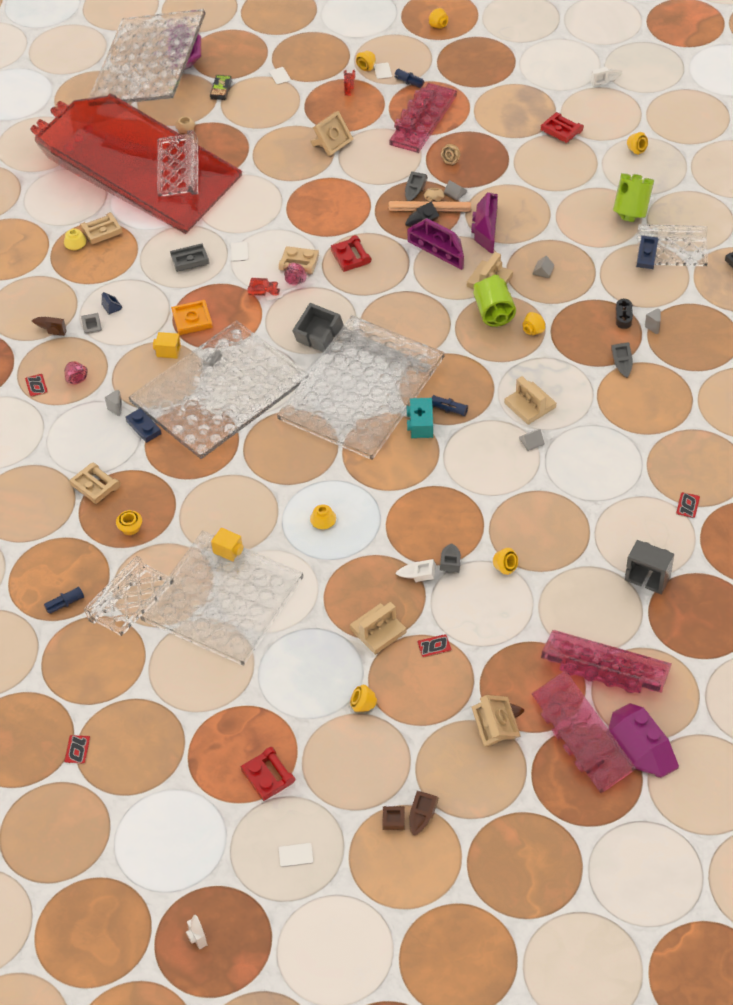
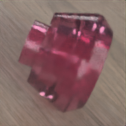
(295, 274)
(75, 372)

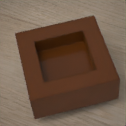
(393, 818)

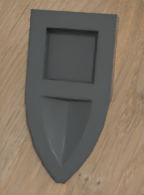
(415, 184)
(622, 358)
(450, 559)

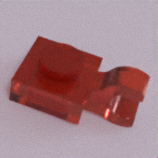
(349, 82)
(260, 286)

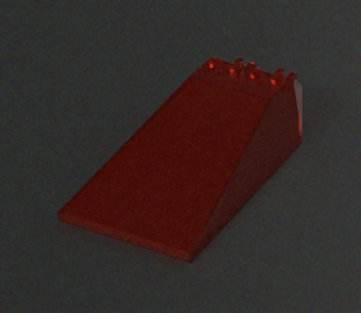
(118, 152)

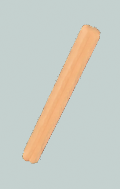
(439, 206)

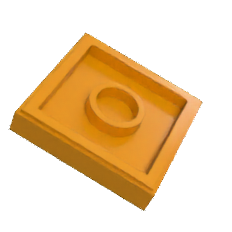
(191, 317)

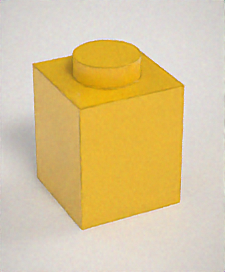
(167, 345)
(227, 544)

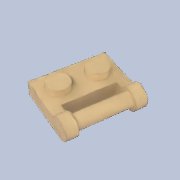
(101, 228)
(302, 256)
(90, 486)

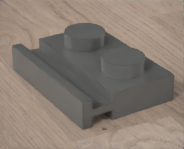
(189, 257)

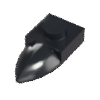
(421, 213)

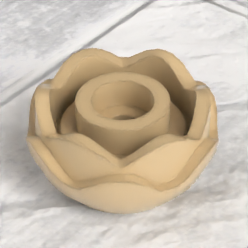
(184, 124)
(447, 157)
(434, 194)

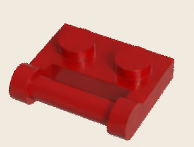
(561, 127)
(345, 256)
(262, 778)

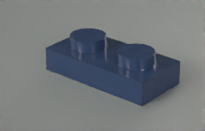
(647, 252)
(143, 425)

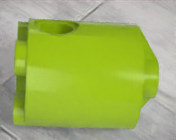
(633, 196)
(494, 301)

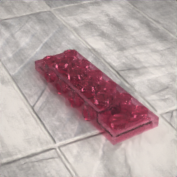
(421, 116)
(606, 663)
(583, 732)

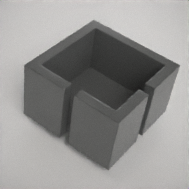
(317, 327)
(646, 558)

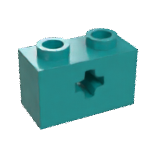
(421, 418)

